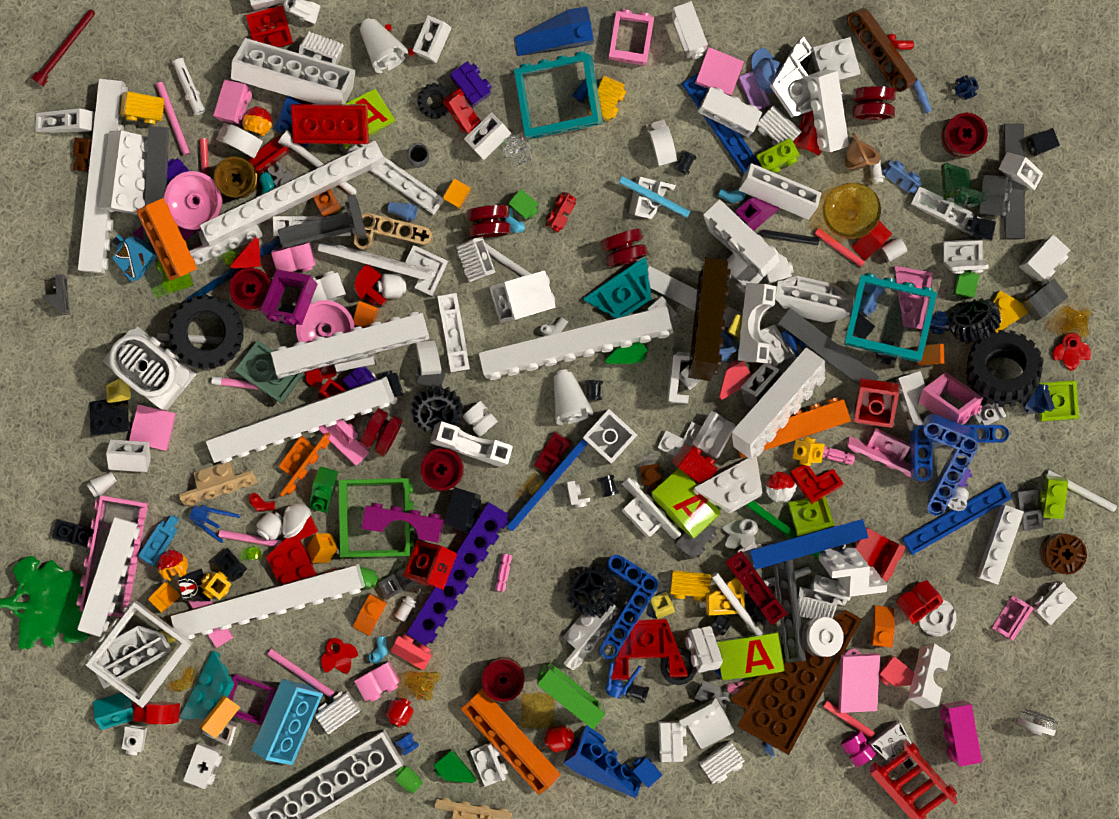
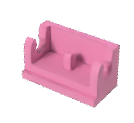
(1012, 618)

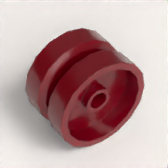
(874, 103)
(972, 127)
(489, 221)
(625, 251)
(241, 286)
(382, 433)
(432, 463)
(507, 690)

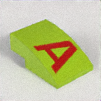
(378, 113)
(683, 506)
(750, 656)

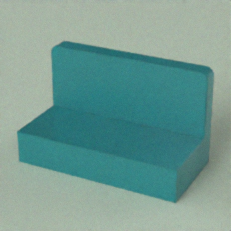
(113, 710)

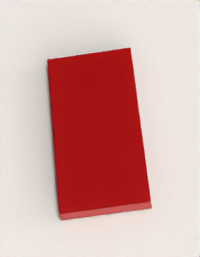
(330, 123)

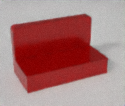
(808, 137)
(268, 155)

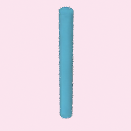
(653, 196)

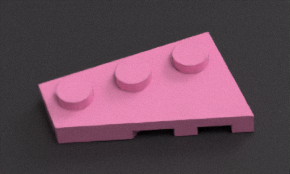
(913, 306)

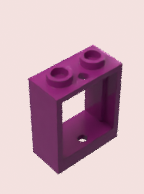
(287, 278)
(248, 716)

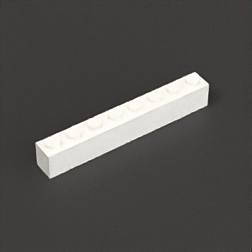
(349, 345)

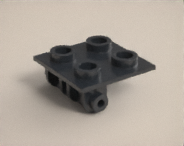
(108, 417)

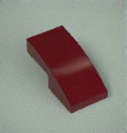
(552, 453)

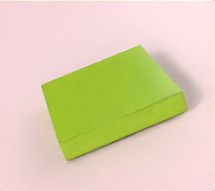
(1064, 399)
(809, 517)

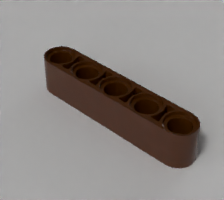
(873, 45)

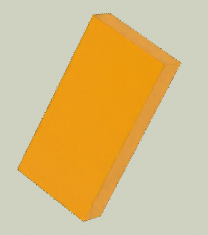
(219, 716)

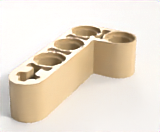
(394, 233)

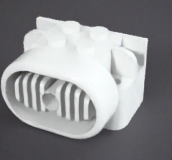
(164, 376)

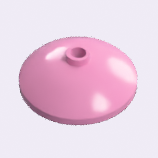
(180, 197)
(324, 313)

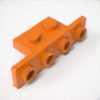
(299, 458)

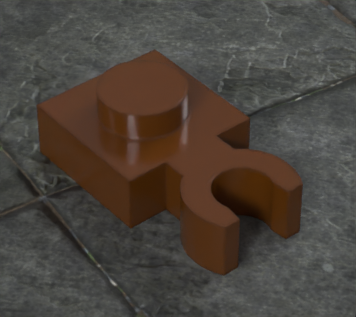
(82, 152)
(650, 476)

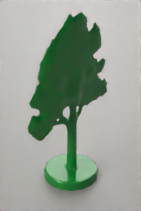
(51, 603)

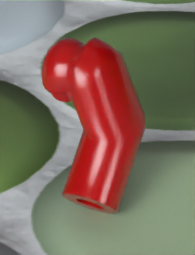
(901, 44)
(259, 504)

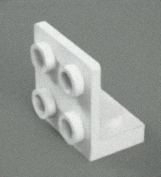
(707, 723)

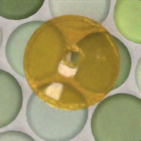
(848, 199)

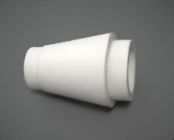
(101, 484)

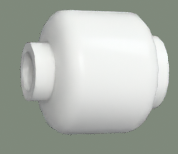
(391, 286)
(270, 526)

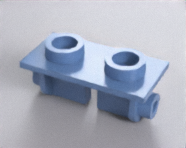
(897, 171)
(868, 303)

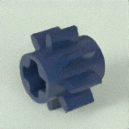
(966, 87)
(939, 322)

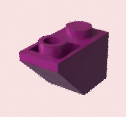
(755, 212)

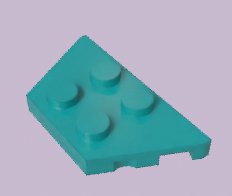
(623, 292)
(209, 689)

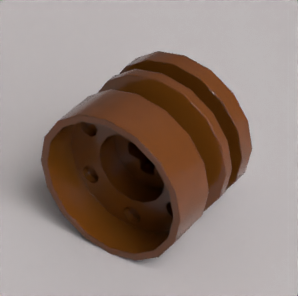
(1052, 549)

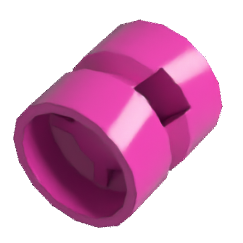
(858, 749)

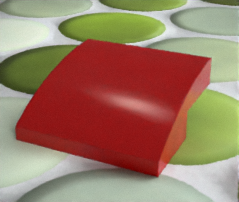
(268, 18)

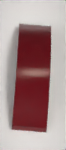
(756, 587)

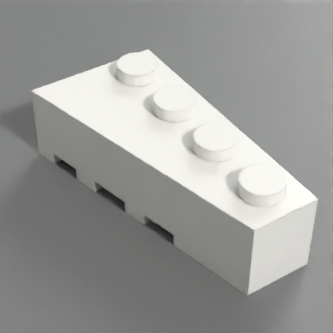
(740, 239)

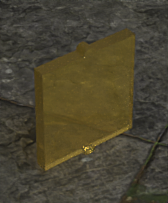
(537, 711)

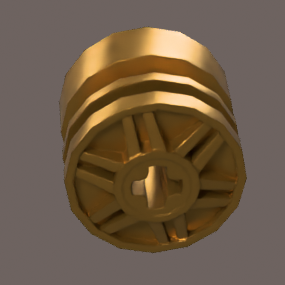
(225, 178)

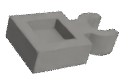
(282, 178)
(708, 691)

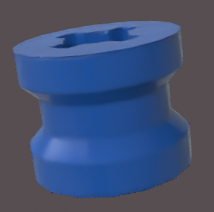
(407, 744)

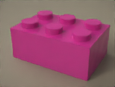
(961, 733)

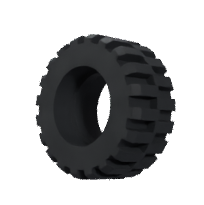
(1006, 346)
(206, 358)

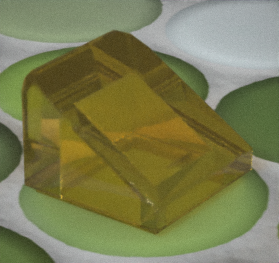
(533, 483)

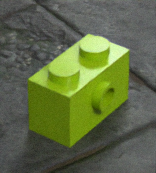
(1054, 497)

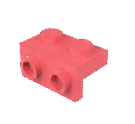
(413, 653)

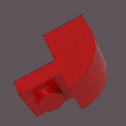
(364, 285)
(157, 713)

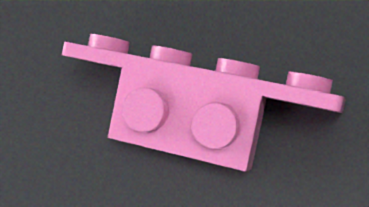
(344, 439)
(885, 449)

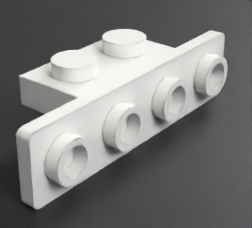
(208, 252)
(645, 514)
(586, 633)

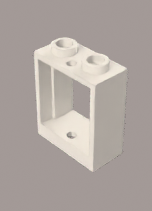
(689, 30)

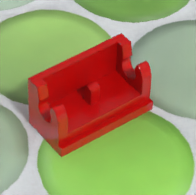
(461, 111)

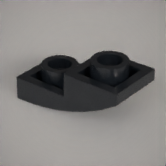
(72, 533)

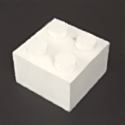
(838, 57)
(1045, 258)
(610, 436)

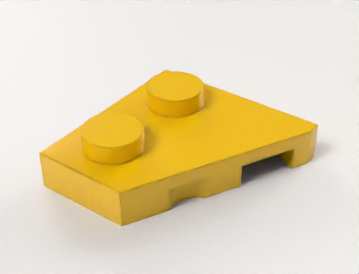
(1010, 309)
(718, 603)

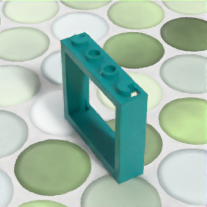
(565, 126)
(886, 349)

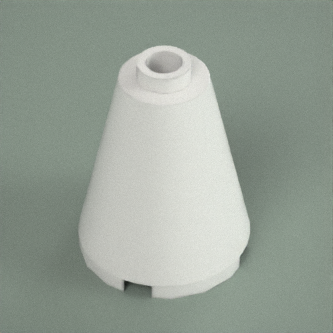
(381, 46)
(569, 399)

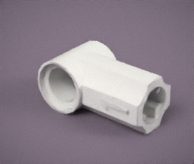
(303, 9)

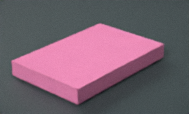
(859, 682)

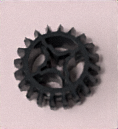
(974, 320)
(436, 401)
(594, 606)

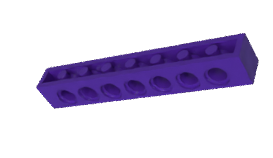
(417, 629)

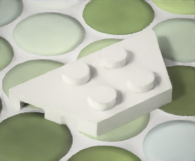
(734, 486)

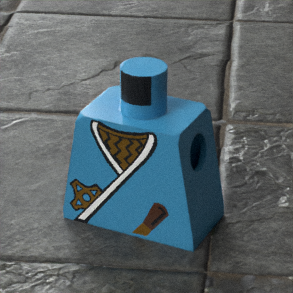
(133, 256)

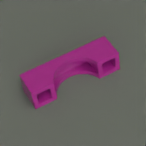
(427, 527)

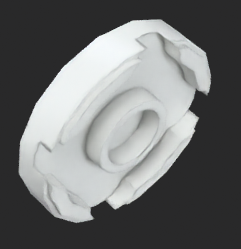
(940, 620)

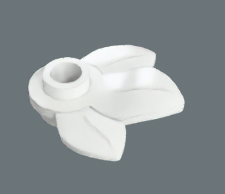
(739, 534)

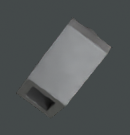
(694, 547)

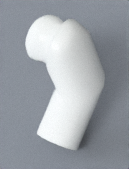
(547, 330)

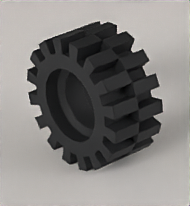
(424, 95)

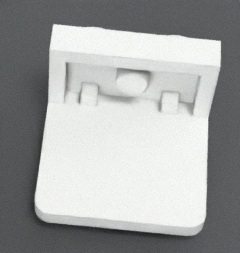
(964, 255)

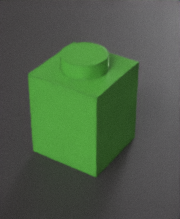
(524, 205)
(966, 284)

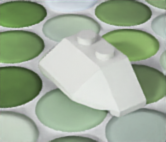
(814, 299)
(133, 651)

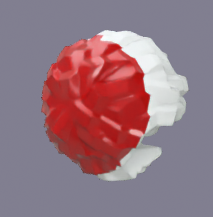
(780, 487)

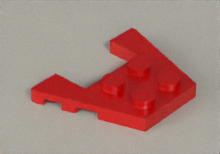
(290, 559)
(646, 641)

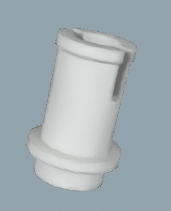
(876, 174)
(405, 608)

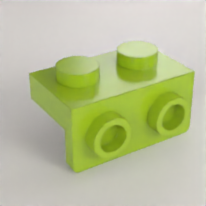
(779, 156)

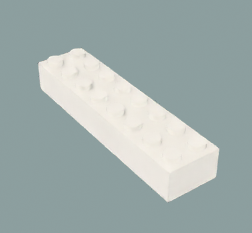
(333, 781)

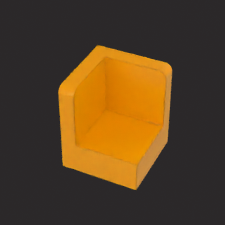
(457, 193)
(322, 548)
(164, 597)

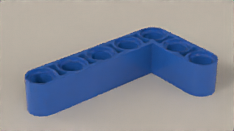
(926, 443)
(953, 463)
(630, 607)

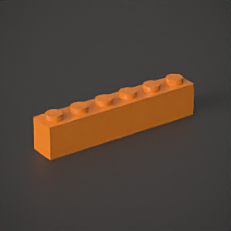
(810, 422)
(510, 741)

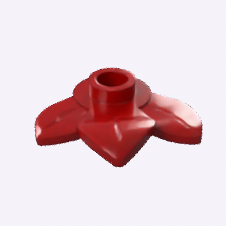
(1072, 354)
(316, 376)
(341, 658)

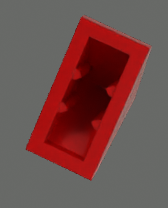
(871, 242)
(248, 256)

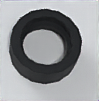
(682, 680)

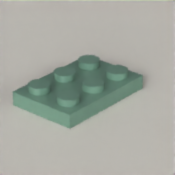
(260, 371)

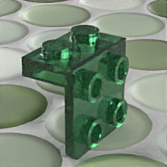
(957, 186)

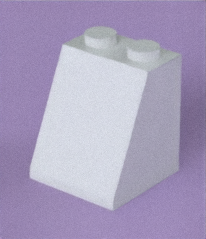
(522, 296)

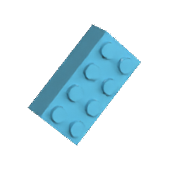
(287, 722)

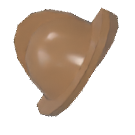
(860, 154)

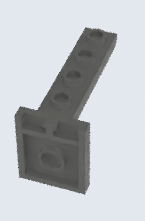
(325, 227)

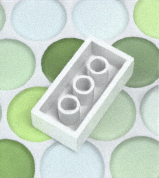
(124, 172)

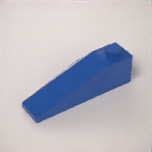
(563, 31)
(596, 762)

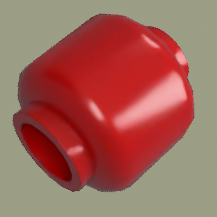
(399, 712)
(559, 738)

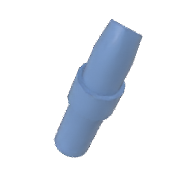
(922, 96)

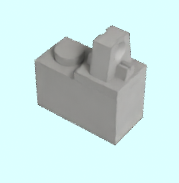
(759, 384)

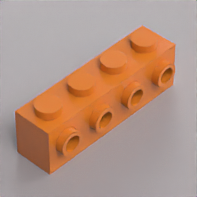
(166, 239)

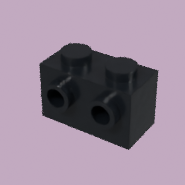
(462, 509)

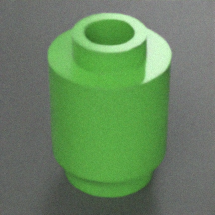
(369, 577)
(408, 779)

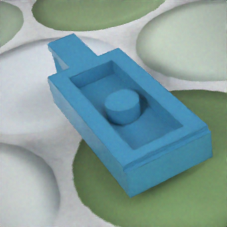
(159, 541)

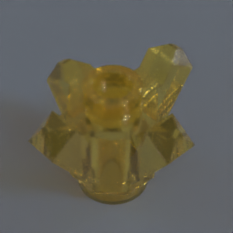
(1077, 321)
(422, 683)

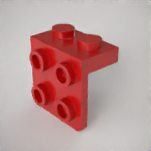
(880, 553)

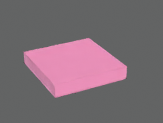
(719, 71)
(152, 426)

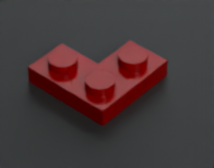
(815, 487)

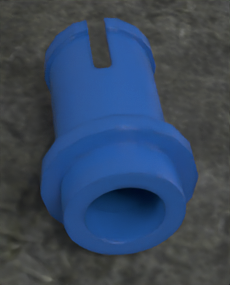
(581, 92)

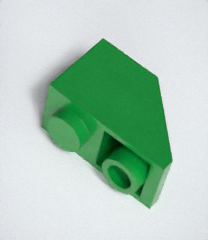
(323, 489)

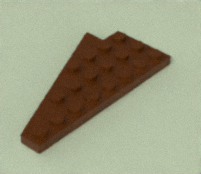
(783, 701)

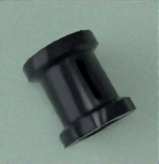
(685, 162)
(594, 389)
(608, 486)
(637, 692)

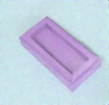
(753, 93)

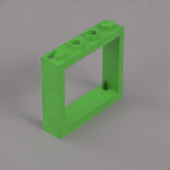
(344, 518)
(570, 695)

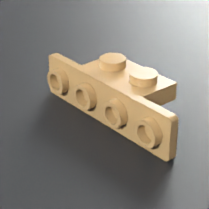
(215, 482)
(465, 810)

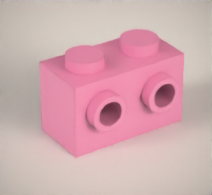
(232, 102)

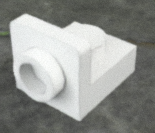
(574, 492)

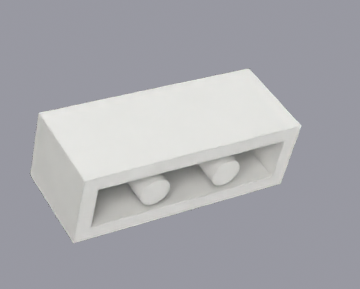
(729, 111)

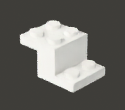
(852, 572)

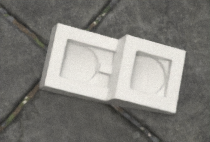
(428, 357)

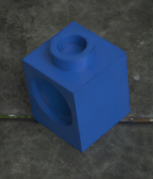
(646, 771)

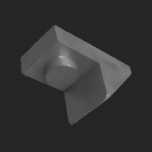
(60, 299)

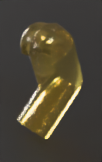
(185, 682)

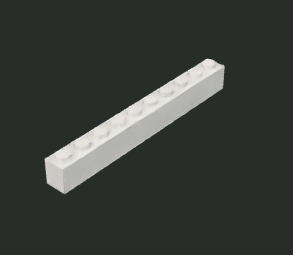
(292, 193)
(98, 221)
(576, 342)
(301, 419)
(268, 601)

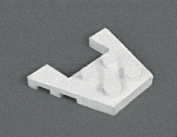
(792, 81)

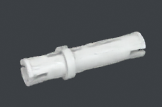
(192, 95)

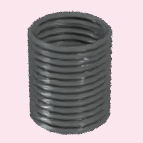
(418, 146)

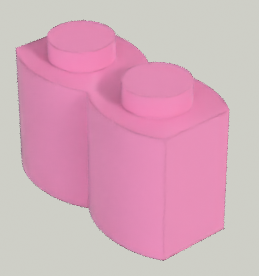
(294, 258)
(377, 681)

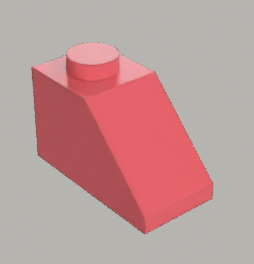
(734, 378)
(895, 673)

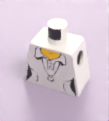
(890, 743)

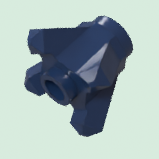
(1040, 401)

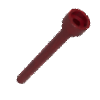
(42, 76)

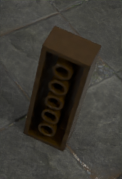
(708, 319)

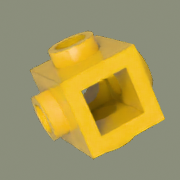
(808, 451)
(221, 588)

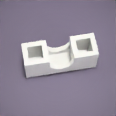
(924, 689)

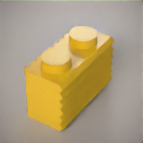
(610, 93)
(142, 107)
(690, 584)

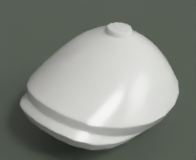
(294, 519)

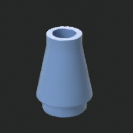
(405, 211)

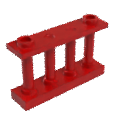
(906, 801)

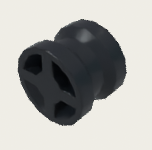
(721, 624)

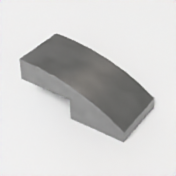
(1029, 504)
(394, 584)

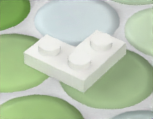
(430, 261)
(672, 444)

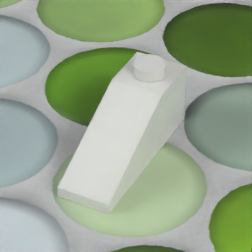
(65, 121)

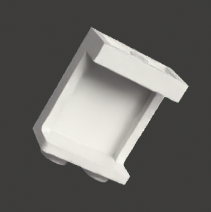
(672, 395)

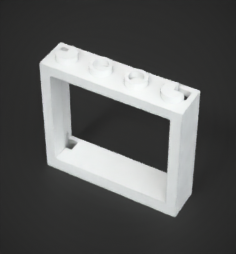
(107, 640)

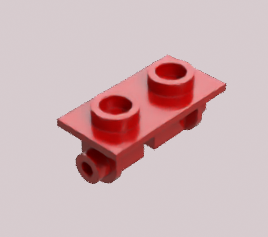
(555, 218)

